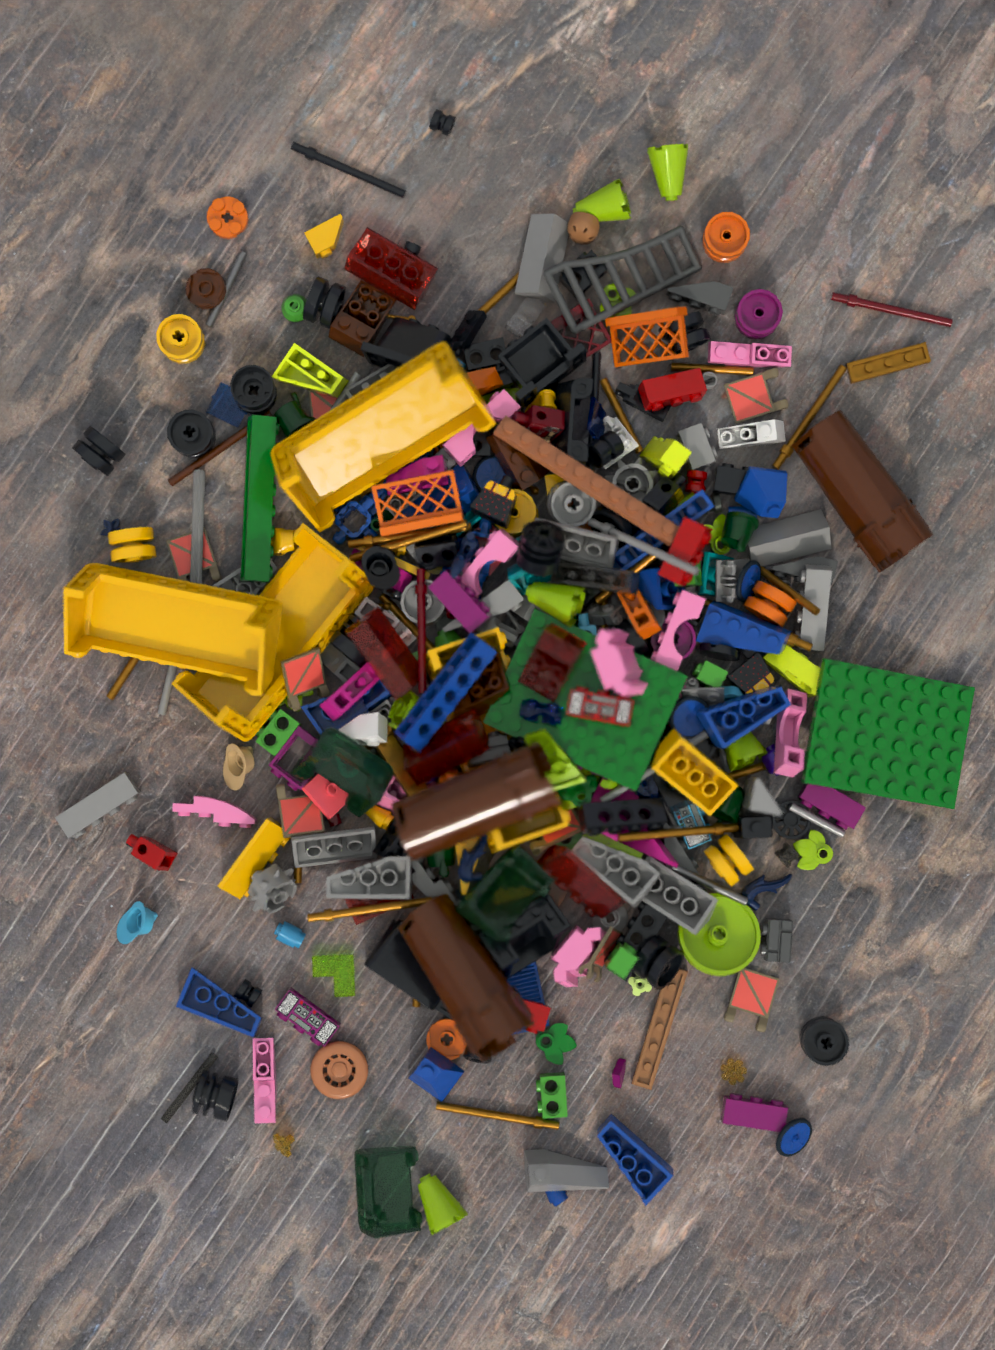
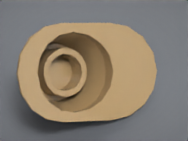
(237, 764)

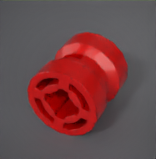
(695, 485)

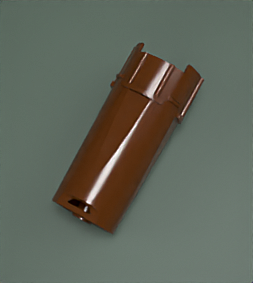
(862, 491)
(476, 802)
(465, 977)

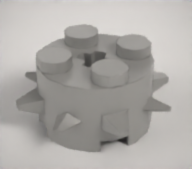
(636, 473)
(271, 888)

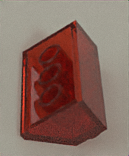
(390, 268)
(385, 652)
(448, 747)
(580, 882)

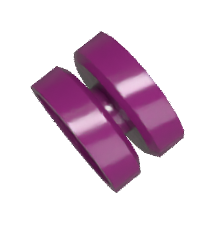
(758, 326)
(684, 636)

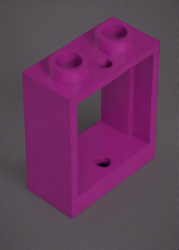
(279, 771)

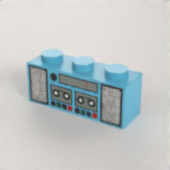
(691, 817)

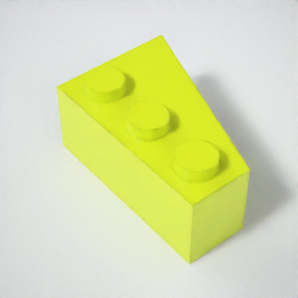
(308, 372)
(665, 456)
(795, 669)

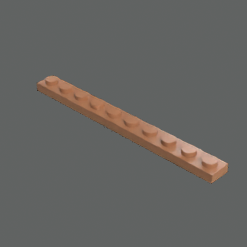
(587, 480)

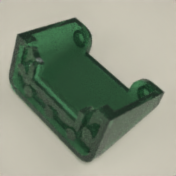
(349, 767)
(504, 893)
(386, 1191)

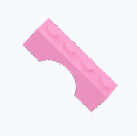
(461, 445)
(500, 548)
(687, 607)
(788, 754)

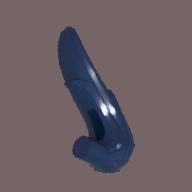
(468, 547)
(467, 861)
(760, 885)

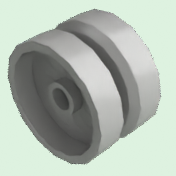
(578, 513)
(434, 610)

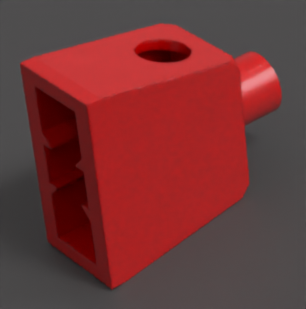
(151, 852)

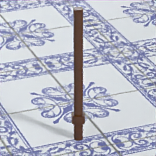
(211, 454)

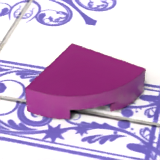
(619, 1072)

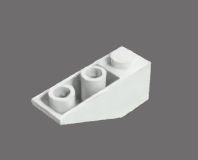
(751, 434)
(367, 729)

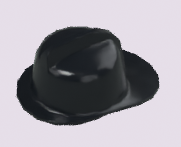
(380, 567)

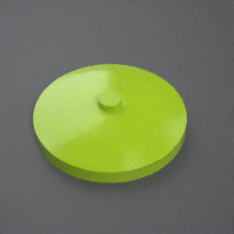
(725, 942)

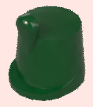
(292, 416)
(738, 530)
(730, 808)
(442, 860)

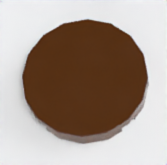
(206, 288)

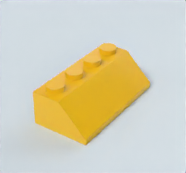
(692, 772)
(254, 858)

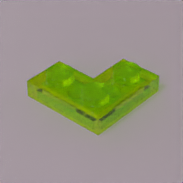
(341, 968)

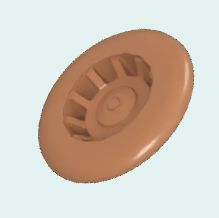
(339, 1070)

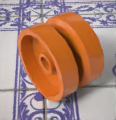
(724, 225)
(769, 604)

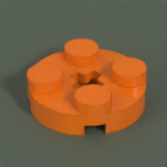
(236, 209)
(438, 1031)

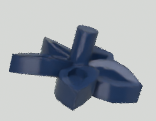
(110, 526)

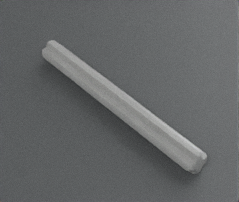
(197, 526)

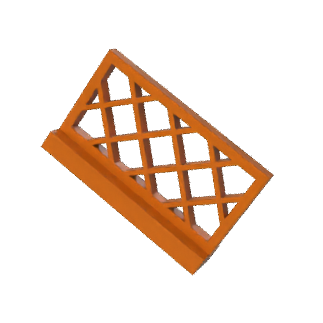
(648, 318)
(422, 520)

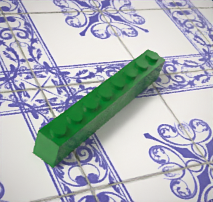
(258, 500)

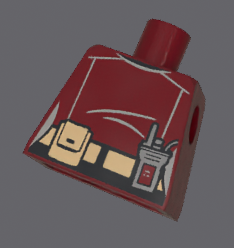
(542, 421)

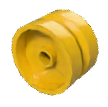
(180, 326)
(526, 513)
(132, 545)
(726, 861)

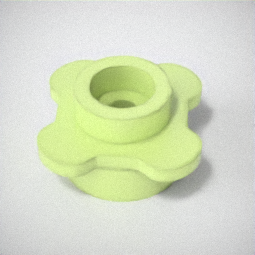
(637, 990)

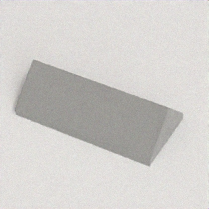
(542, 249)
(789, 538)
(588, 546)
(758, 798)
(334, 846)
(680, 899)

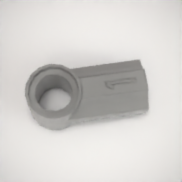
(493, 622)

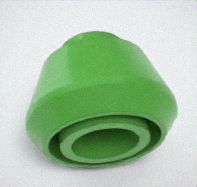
(295, 312)
(446, 637)

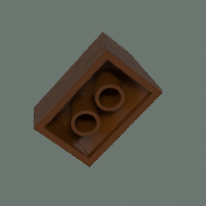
(516, 464)

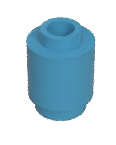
(289, 934)

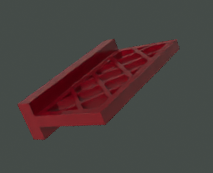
(577, 313)

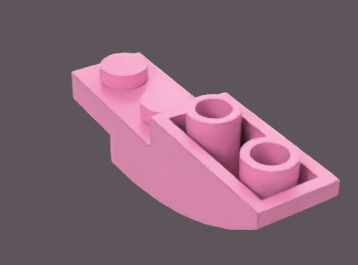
(749, 354)
(223, 811)
(264, 1080)

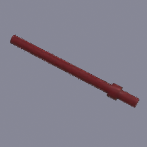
(852, 301)
(420, 591)

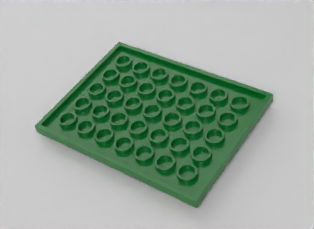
(887, 734)
(600, 747)

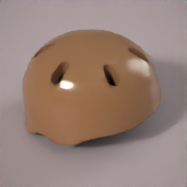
(581, 221)

